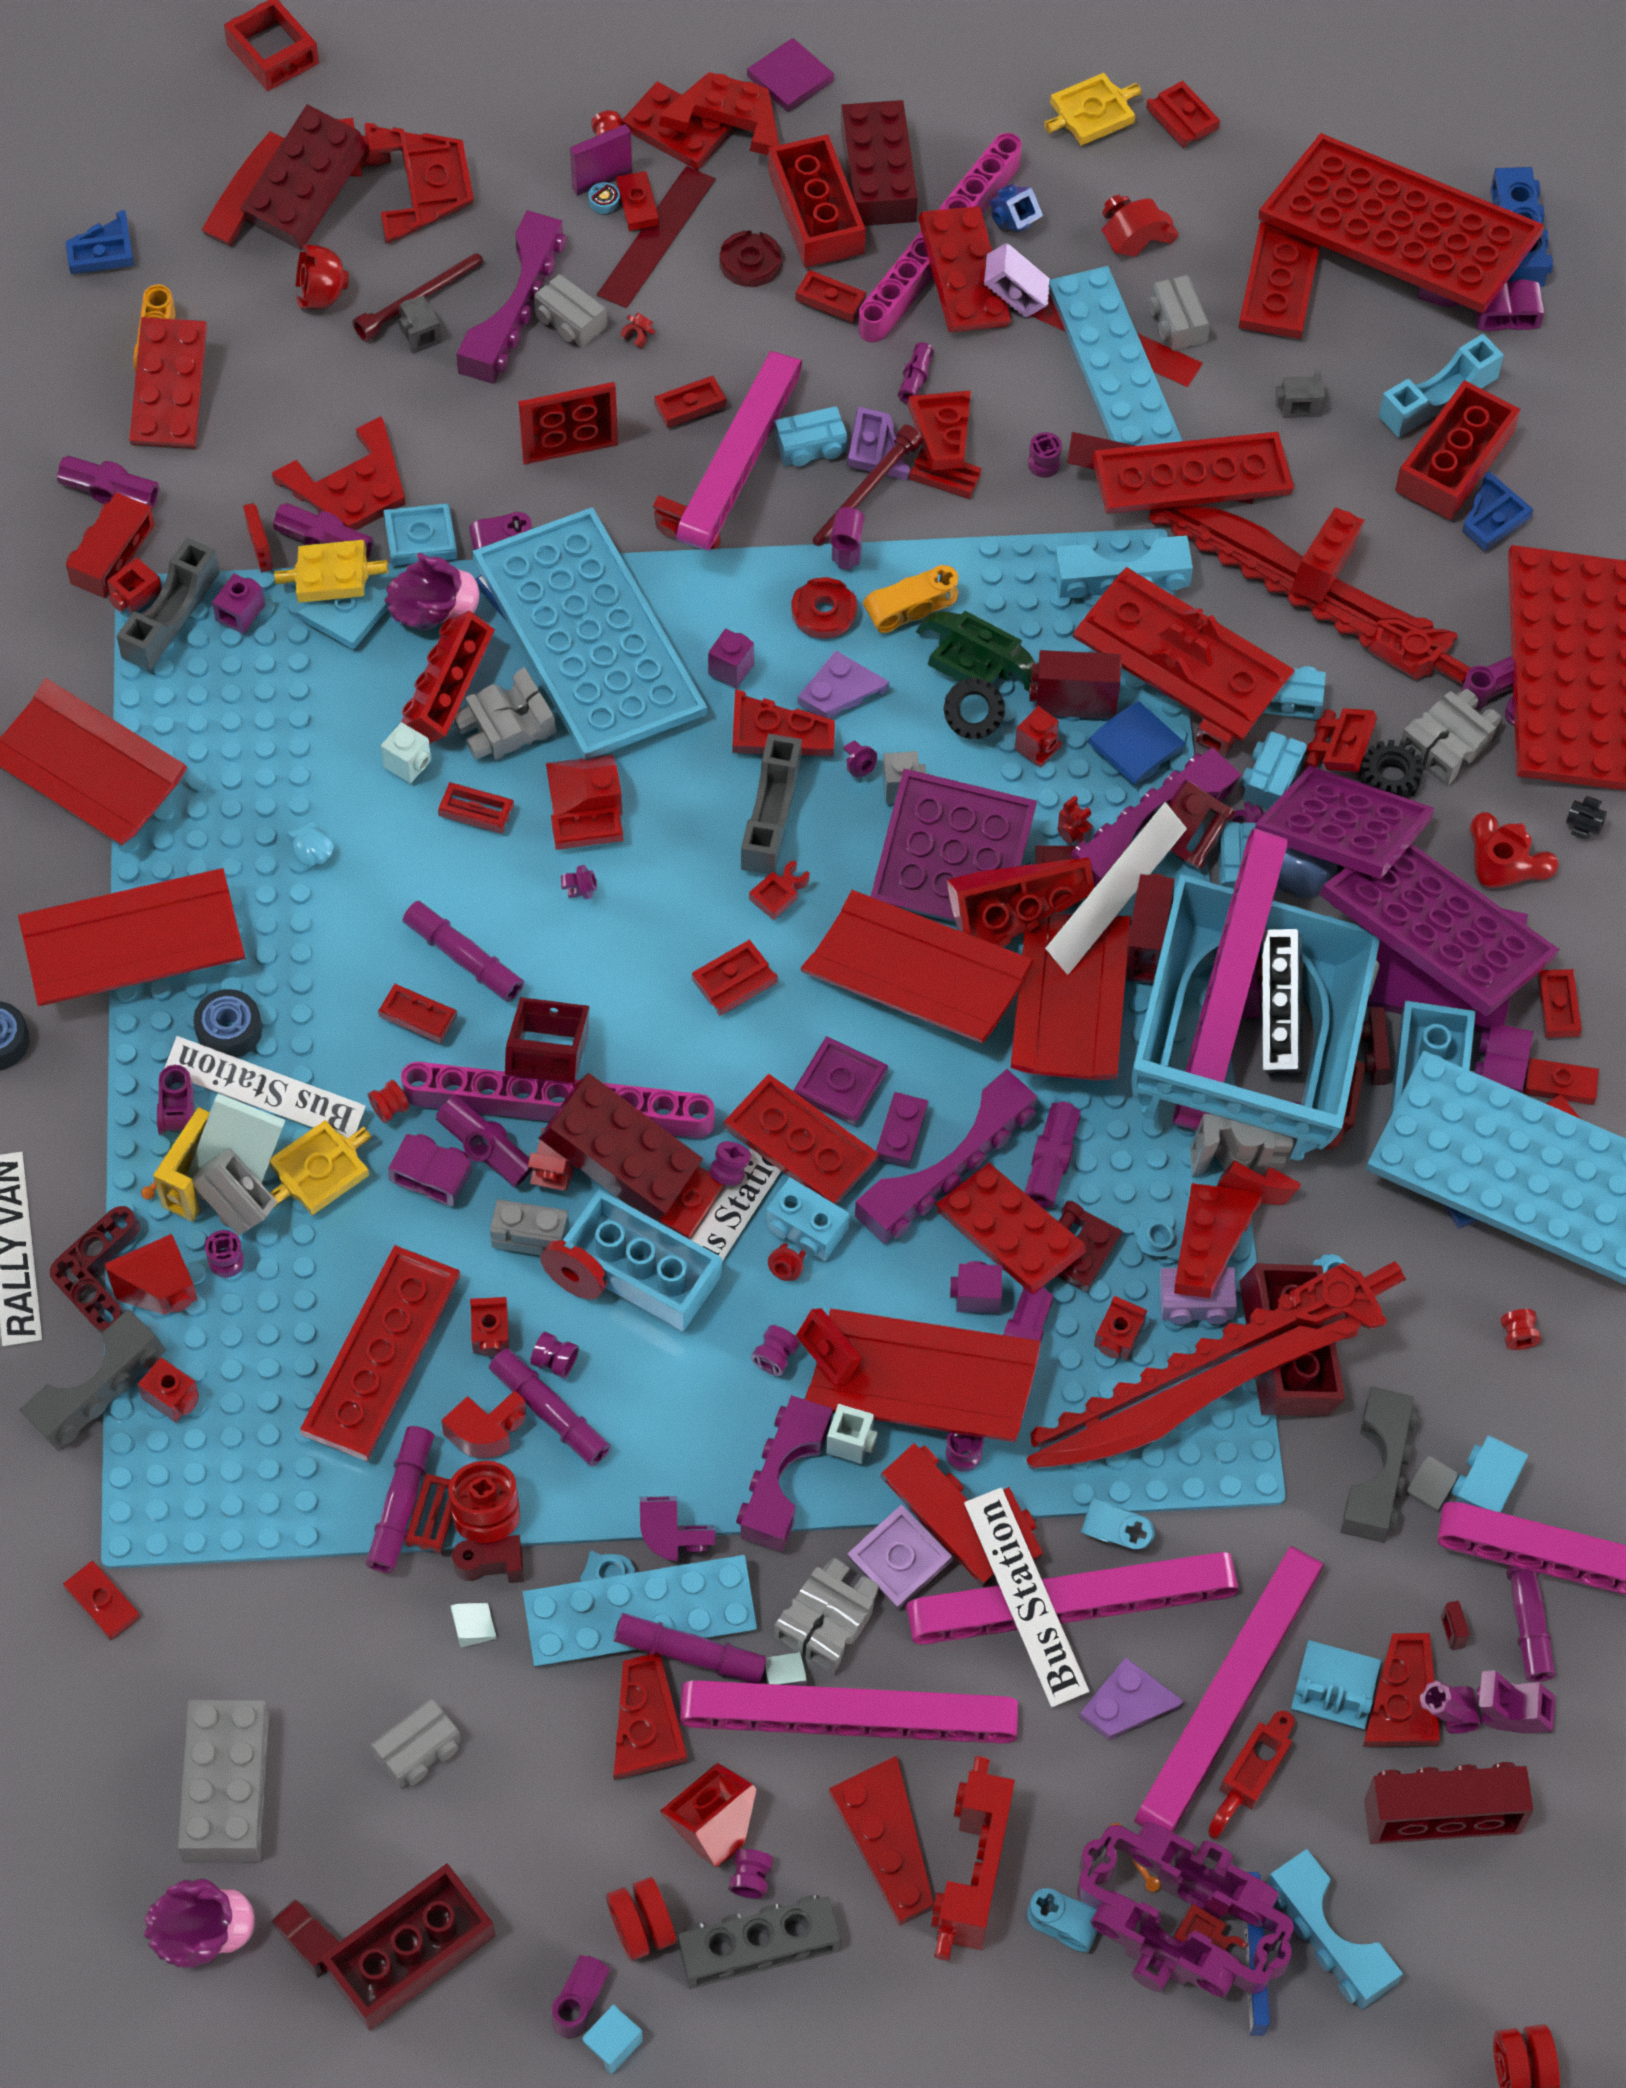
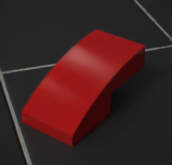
(1275, 1185)

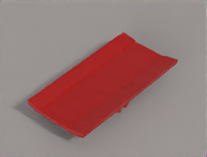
(1183, 653)
(88, 763)
(131, 937)
(918, 966)
(1074, 1019)
(933, 1376)

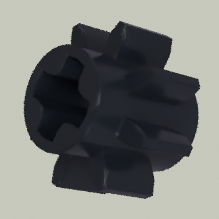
(1586, 817)

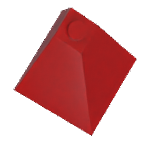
(568, 423)

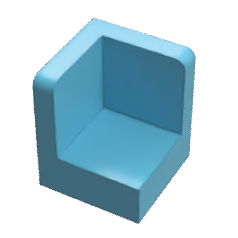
(613, 2038)

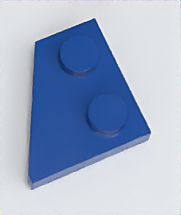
(101, 247)
(1495, 513)

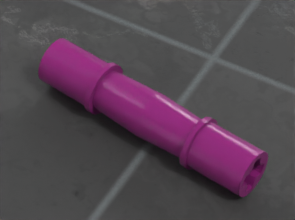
(463, 951)
(550, 1407)
(400, 1500)
(1531, 1624)
(689, 1648)

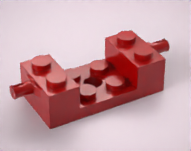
(964, 1909)

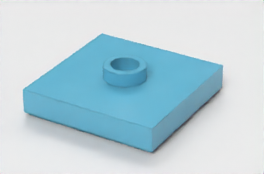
(420, 531)
(346, 618)

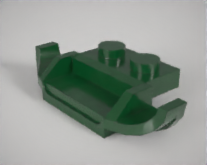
(976, 649)

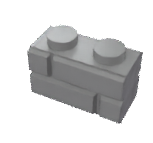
(570, 311)
(1179, 313)
(233, 1192)
(527, 1226)
(416, 1744)

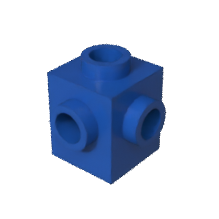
(1015, 208)

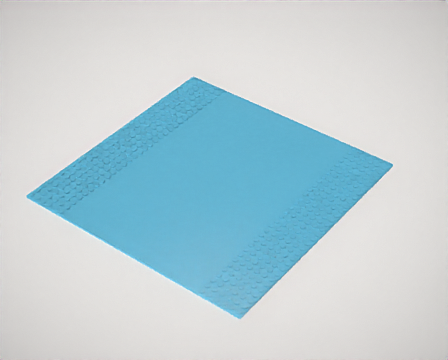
(291, 734)

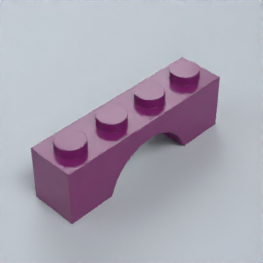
(800, 1434)

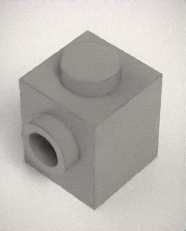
(892, 771)

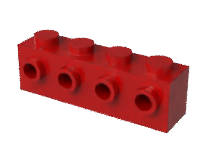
(447, 675)
(939, 1506)

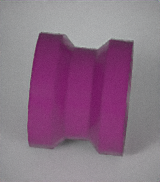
(730, 1163)

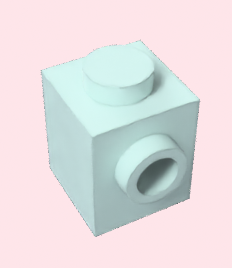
(405, 752)
(851, 1434)

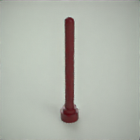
(369, 324)
(906, 441)

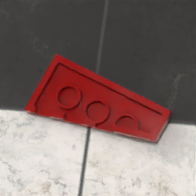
(1211, 1235)
(883, 1828)

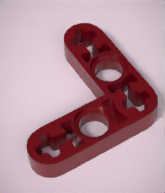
(86, 1266)

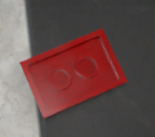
(690, 147)

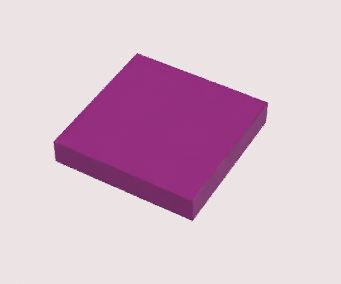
(790, 74)
(601, 159)
(841, 1080)

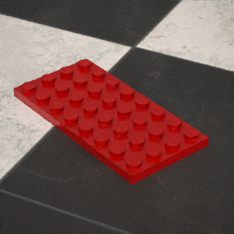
(1401, 222)
(1568, 666)

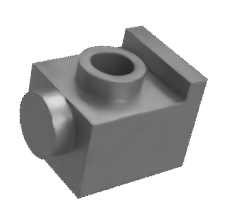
(419, 324)
(1301, 396)

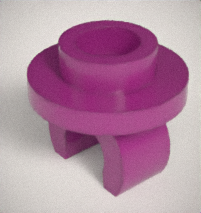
(861, 759)
(1251, 815)
(579, 883)

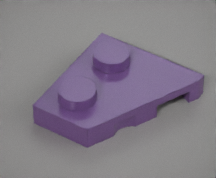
(871, 441)
(839, 686)
(1128, 1701)

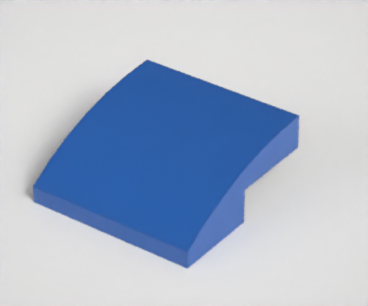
(1136, 742)

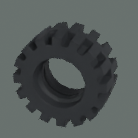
(970, 687)

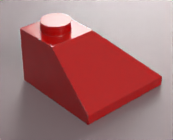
(584, 784)
(152, 1277)
(713, 1814)

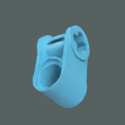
(1112, 1522)
(1066, 1921)

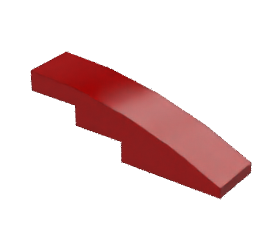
(227, 217)

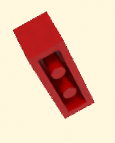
(109, 543)
(1327, 554)

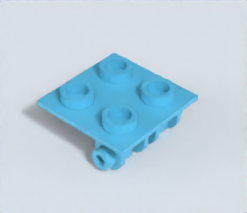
(1336, 1684)

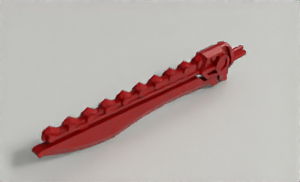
(1389, 633)
(1322, 1308)

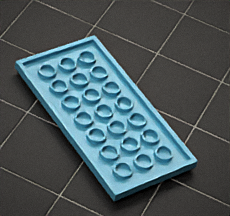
(589, 633)
(1509, 1163)

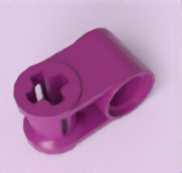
(491, 530)
(174, 1106)

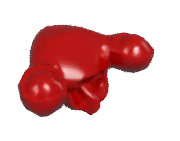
(1504, 855)

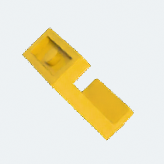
(171, 1178)

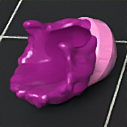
(431, 593)
(198, 1922)

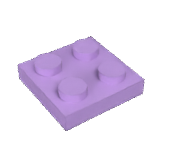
(900, 1556)

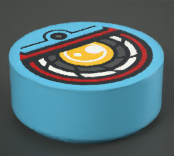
(604, 198)

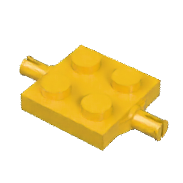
(1092, 108)
(331, 571)
(319, 1167)

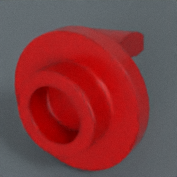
(1114, 204)
(639, 324)
(786, 1263)

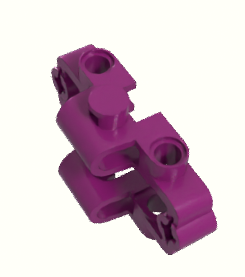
(1193, 1884)

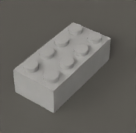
(223, 1781)

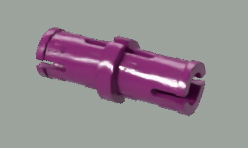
(916, 371)

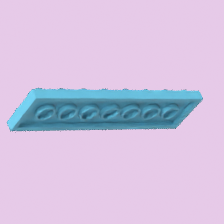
(1112, 358)

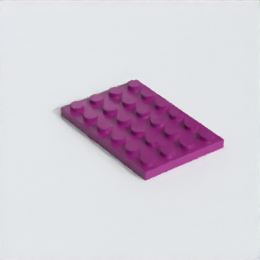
(1443, 928)

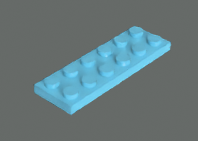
(693, 1598)

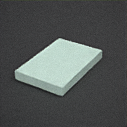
(241, 1128)

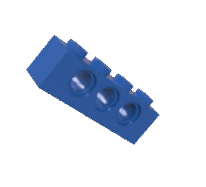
(1519, 193)

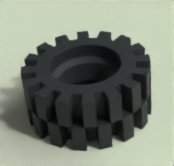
(1397, 757)

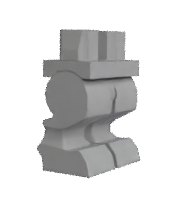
(499, 718)
(1460, 730)
(1238, 1142)
(833, 1605)

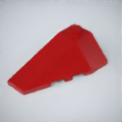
(1013, 899)

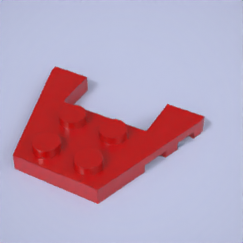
(727, 102)
(434, 174)
(357, 491)

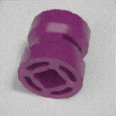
(1044, 454)
(227, 1261)
(775, 1350)
(554, 1354)
(964, 1444)
(750, 1873)

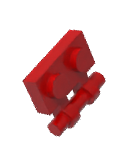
(1348, 743)

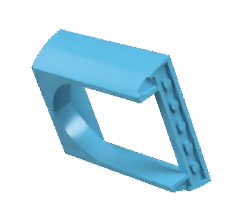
(1336, 985)

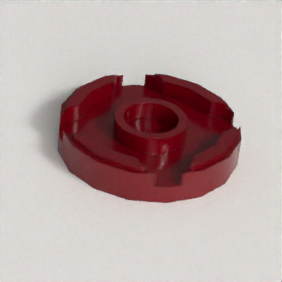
(750, 258)

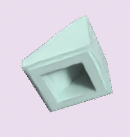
(473, 1623)
(785, 1670)

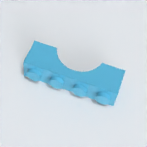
(1414, 404)
(1085, 573)
(1361, 1969)

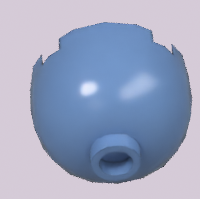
(1304, 873)

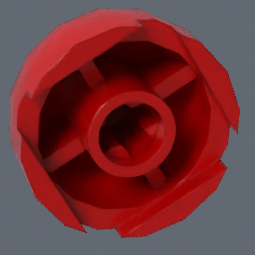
(320, 277)

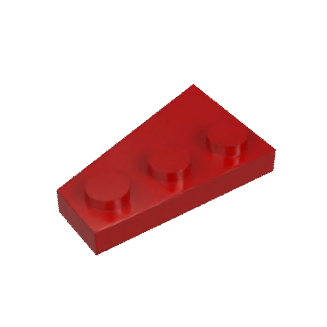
(943, 425)
(757, 718)
(1397, 1707)
(647, 1720)

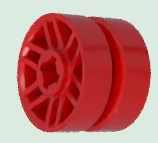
(484, 1501)
(641, 1919)
(1526, 2059)

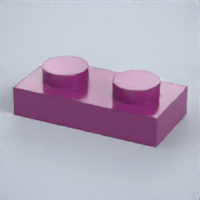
(901, 1129)

